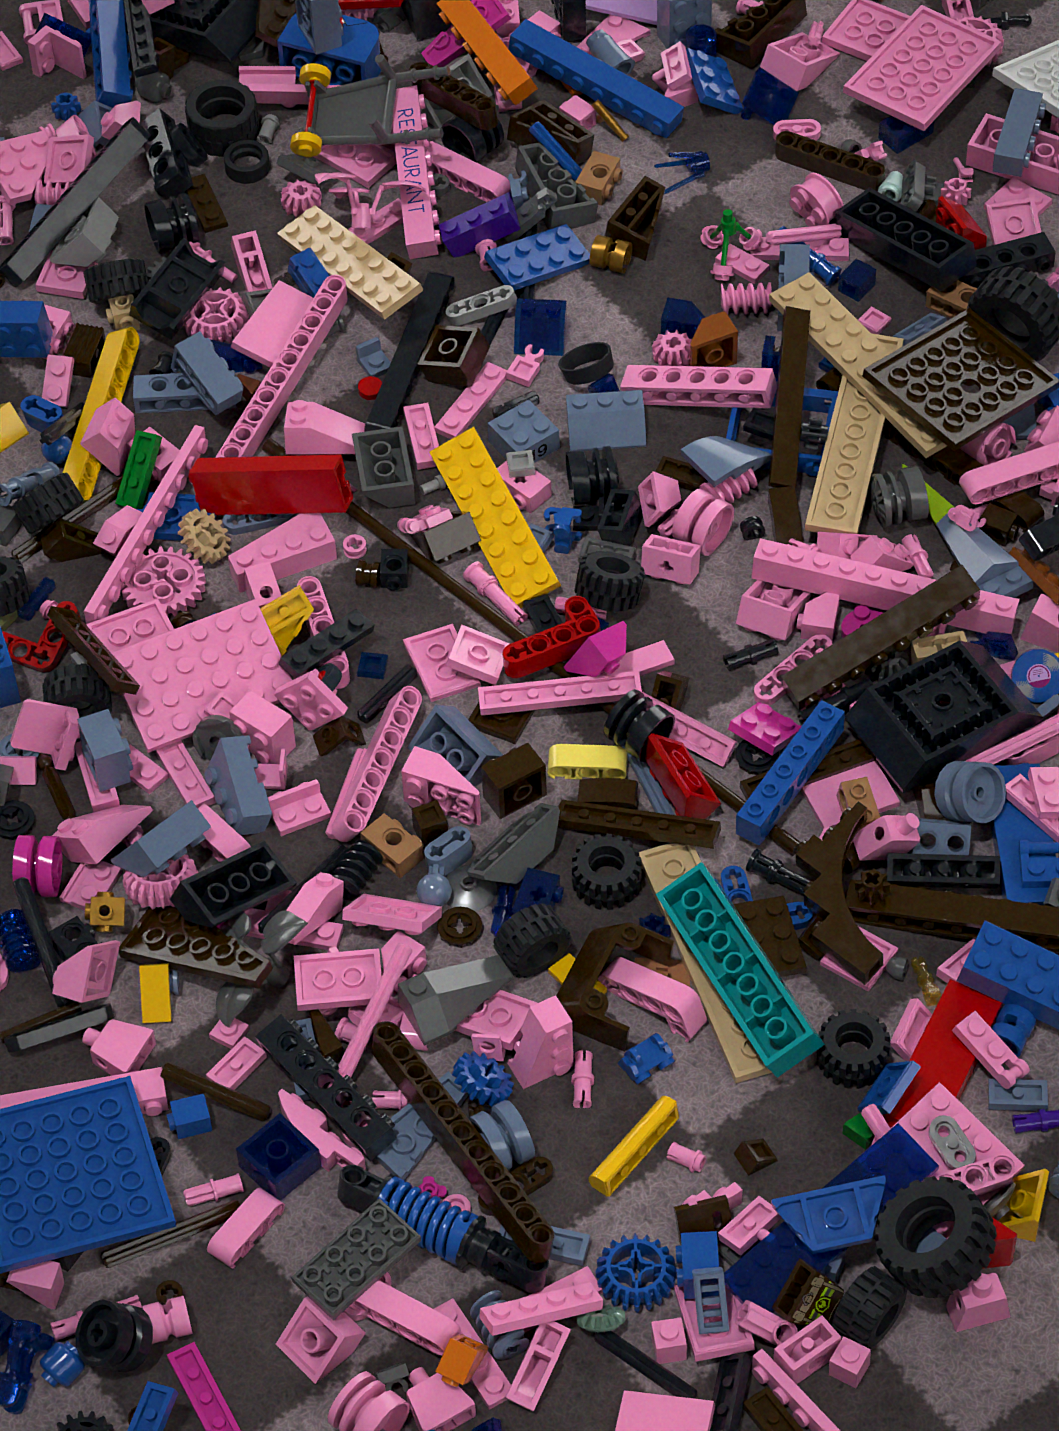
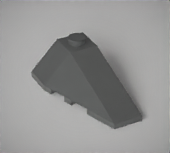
(446, 996)

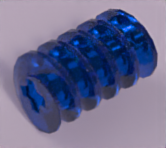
(17, 942)

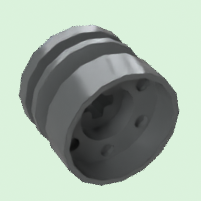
(904, 496)

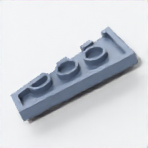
(413, 1134)

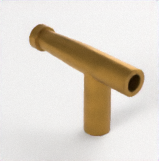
(604, 115)

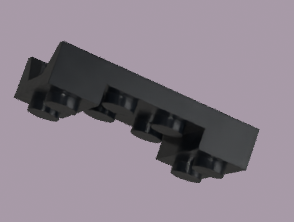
(175, 290)

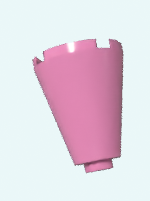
(991, 445)

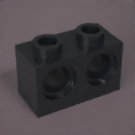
(72, 929)

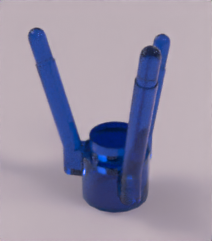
(696, 162)

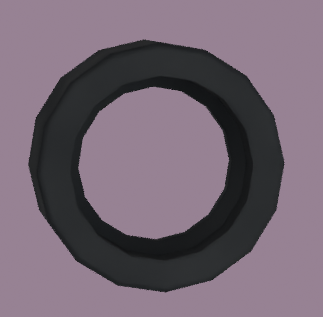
(246, 174)

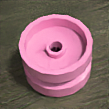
(703, 521)

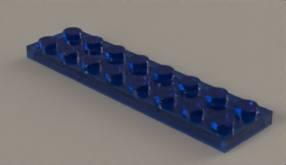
(768, 1265)

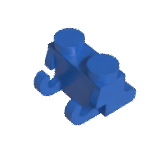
(562, 527)
(645, 1057)

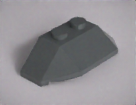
(518, 847)

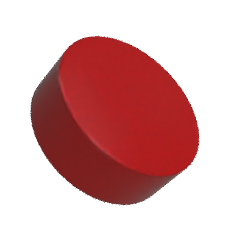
(369, 387)

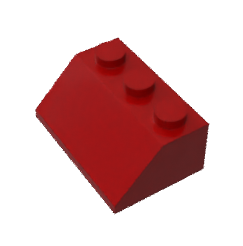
(680, 777)

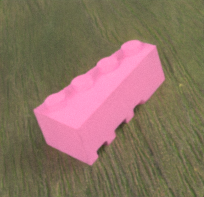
(289, 548)

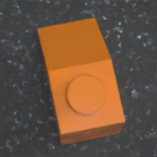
(461, 1360)

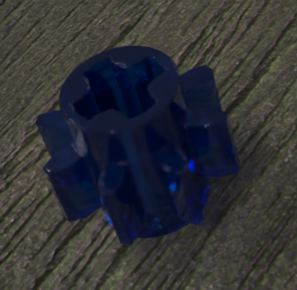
(655, 924)

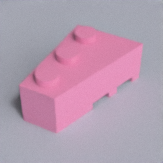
(545, 1044)

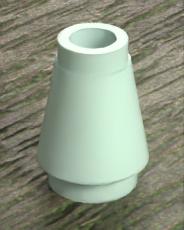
(892, 186)

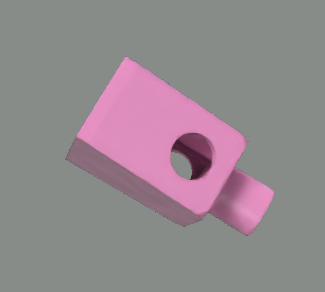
(261, 582)
(1043, 624)
(886, 836)
(119, 1046)
(979, 1303)
(436, 1403)

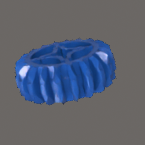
(609, 1272)

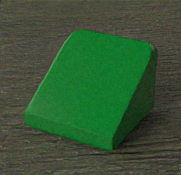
(858, 1131)

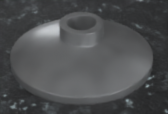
(476, 896)
(997, 1205)

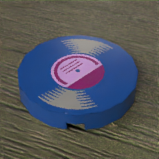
(1037, 674)

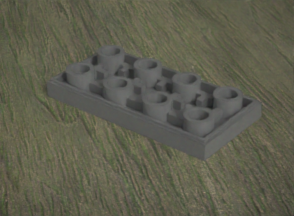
(356, 1259)

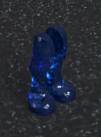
(16, 1380)

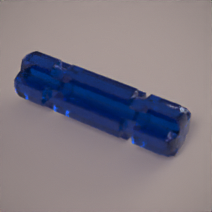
(37, 598)

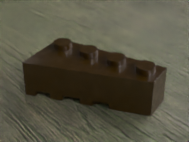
(749, 36)

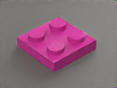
(764, 728)

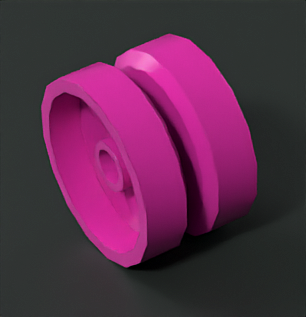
(39, 863)

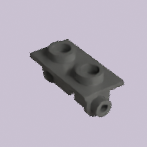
(387, 18)

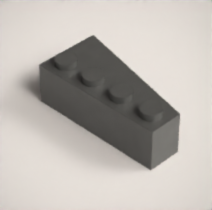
(543, 171)

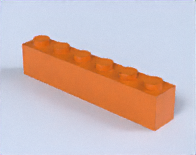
(489, 49)

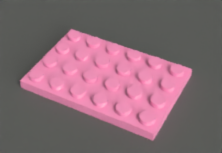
(922, 67)
(192, 664)

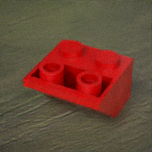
(957, 219)

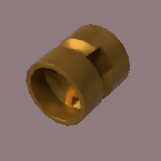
(609, 253)

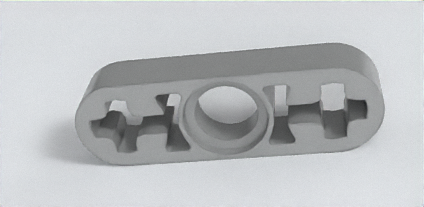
(496, 299)

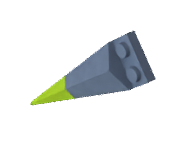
(981, 556)

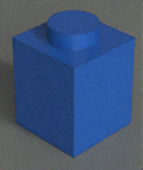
(189, 1116)

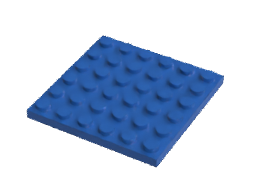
(77, 1175)

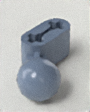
(443, 857)

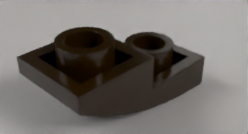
(608, 792)

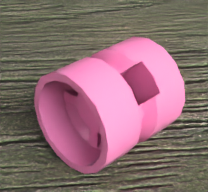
(169, 1319)

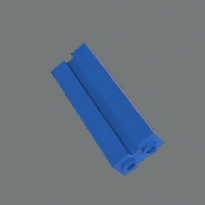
(1006, 832)

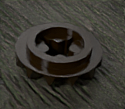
(469, 919)

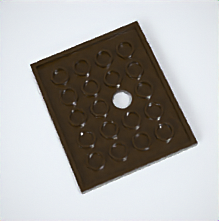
(964, 350)

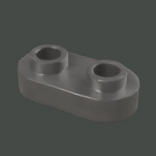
(953, 1144)

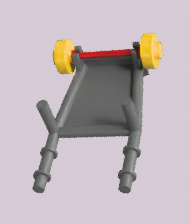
(356, 111)

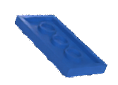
(538, 257)

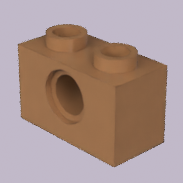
(600, 176)
(399, 857)

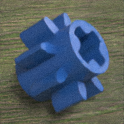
(65, 106)

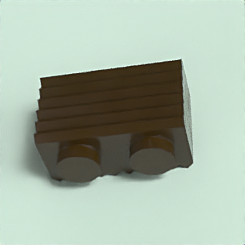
(85, 346)

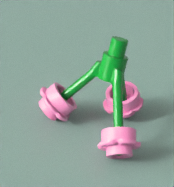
(716, 235)

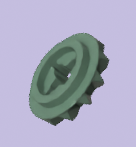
(602, 1320)

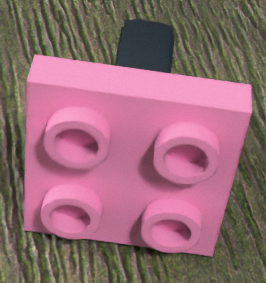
(313, 696)

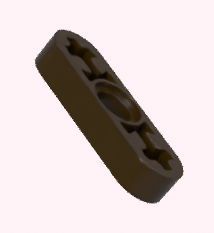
(518, 1174)

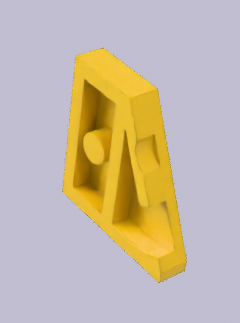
(286, 616)

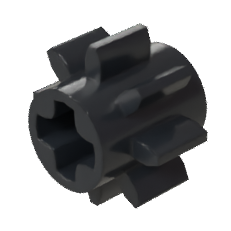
(813, 433)

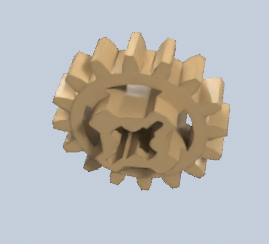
(204, 536)

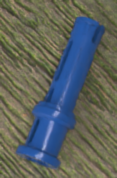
(820, 265)

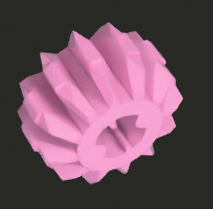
(299, 197)
(672, 349)

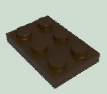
(775, 933)

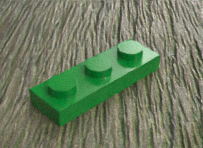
(138, 469)

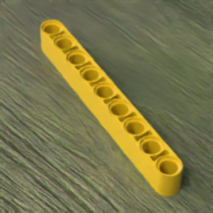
(108, 383)

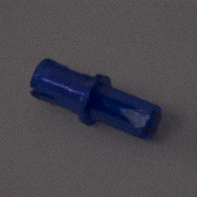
(503, 907)

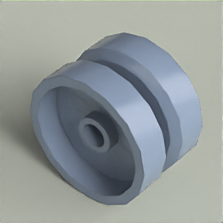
(970, 791)
(505, 1133)

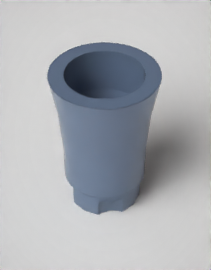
(606, 49)

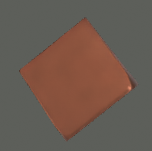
(249, 386)

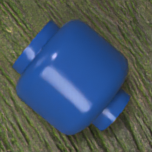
(61, 1364)

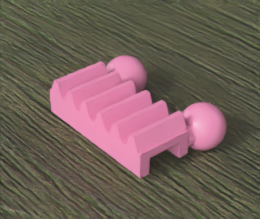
(268, 75)

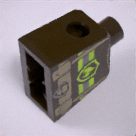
(807, 1295)

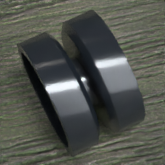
(114, 1336)

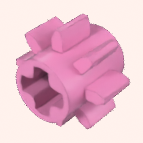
(956, 190)

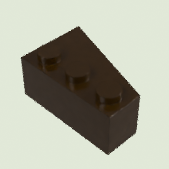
(568, 133)
(637, 217)

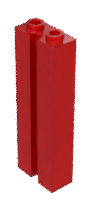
(271, 484)
(941, 1052)

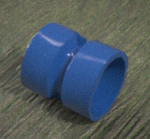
(1014, 1026)

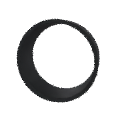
(583, 354)

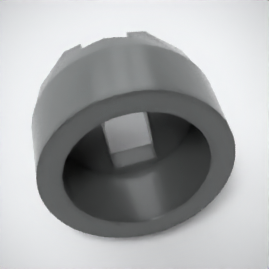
(851, 146)
(896, 967)

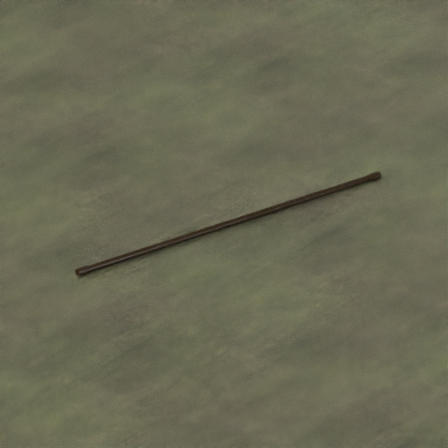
(272, 448)

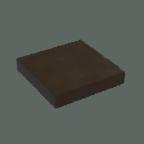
(503, 725)

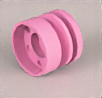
(367, 1407)

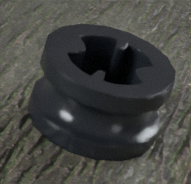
(752, 528)

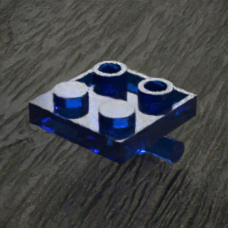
(768, 98)

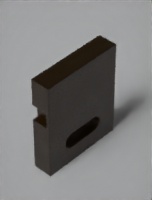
(700, 1216)

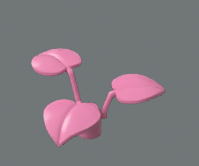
(360, 211)

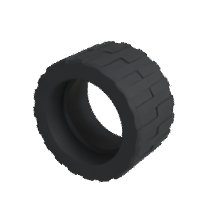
(216, 99)

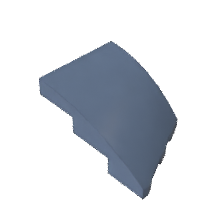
(721, 458)

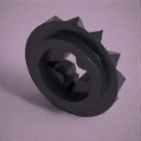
(745, 758)
(25, 818)

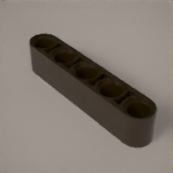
(458, 99)
(829, 161)

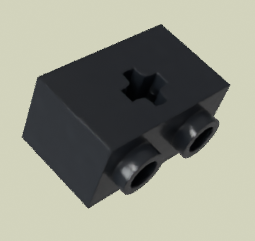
(620, 517)

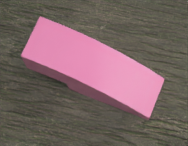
(537, 1364)

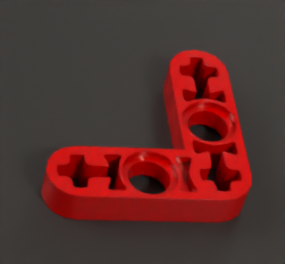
(42, 648)

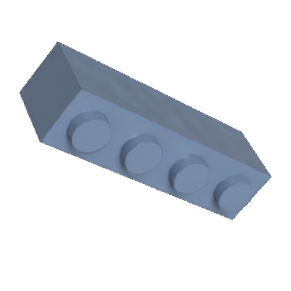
(1018, 132)

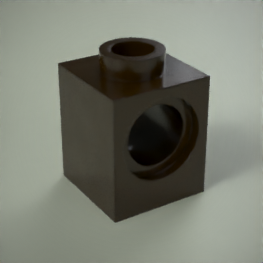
(1000, 524)
(429, 822)

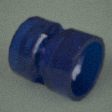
(702, 38)

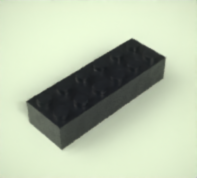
(906, 239)

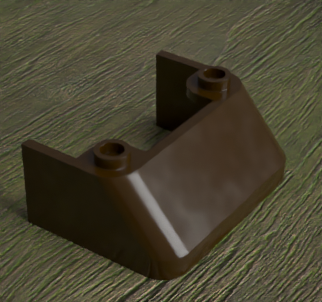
(587, 1005)

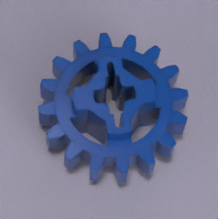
(482, 1078)

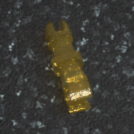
(925, 980)

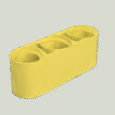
(588, 761)

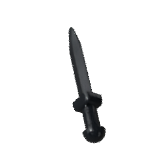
(1006, 21)

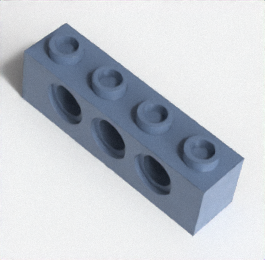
(166, 394)

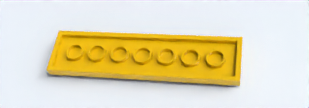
(499, 522)

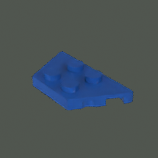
(833, 1215)

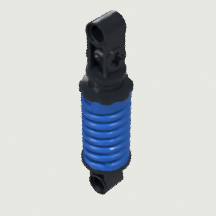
(443, 1228)

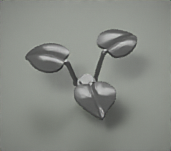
(277, 933)

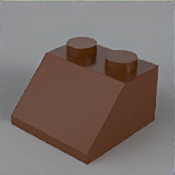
(714, 342)

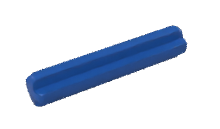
(555, 149)

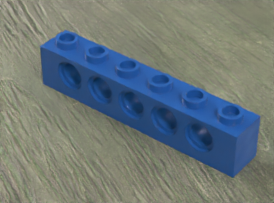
(790, 772)

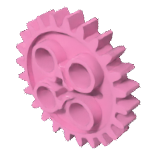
(166, 576)

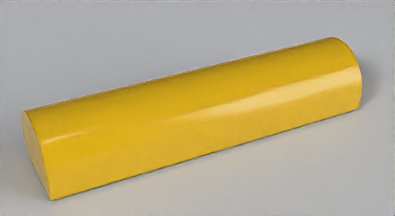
(635, 1146)

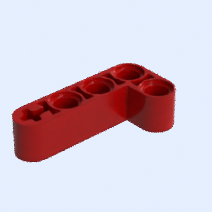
(554, 643)

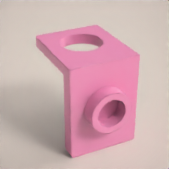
(273, 775)
(492, 1051)

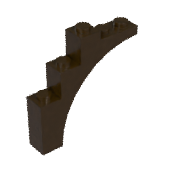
(838, 933)

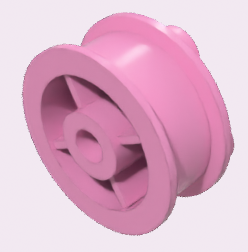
(815, 200)

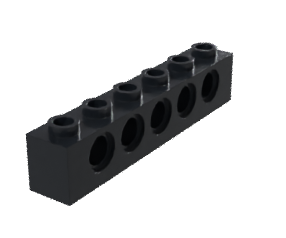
(368, 1139)

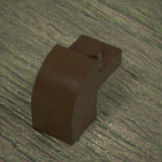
(169, 56)

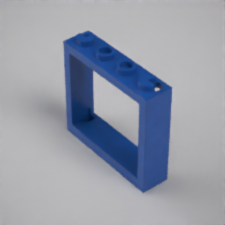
(812, 401)

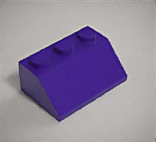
(487, 221)

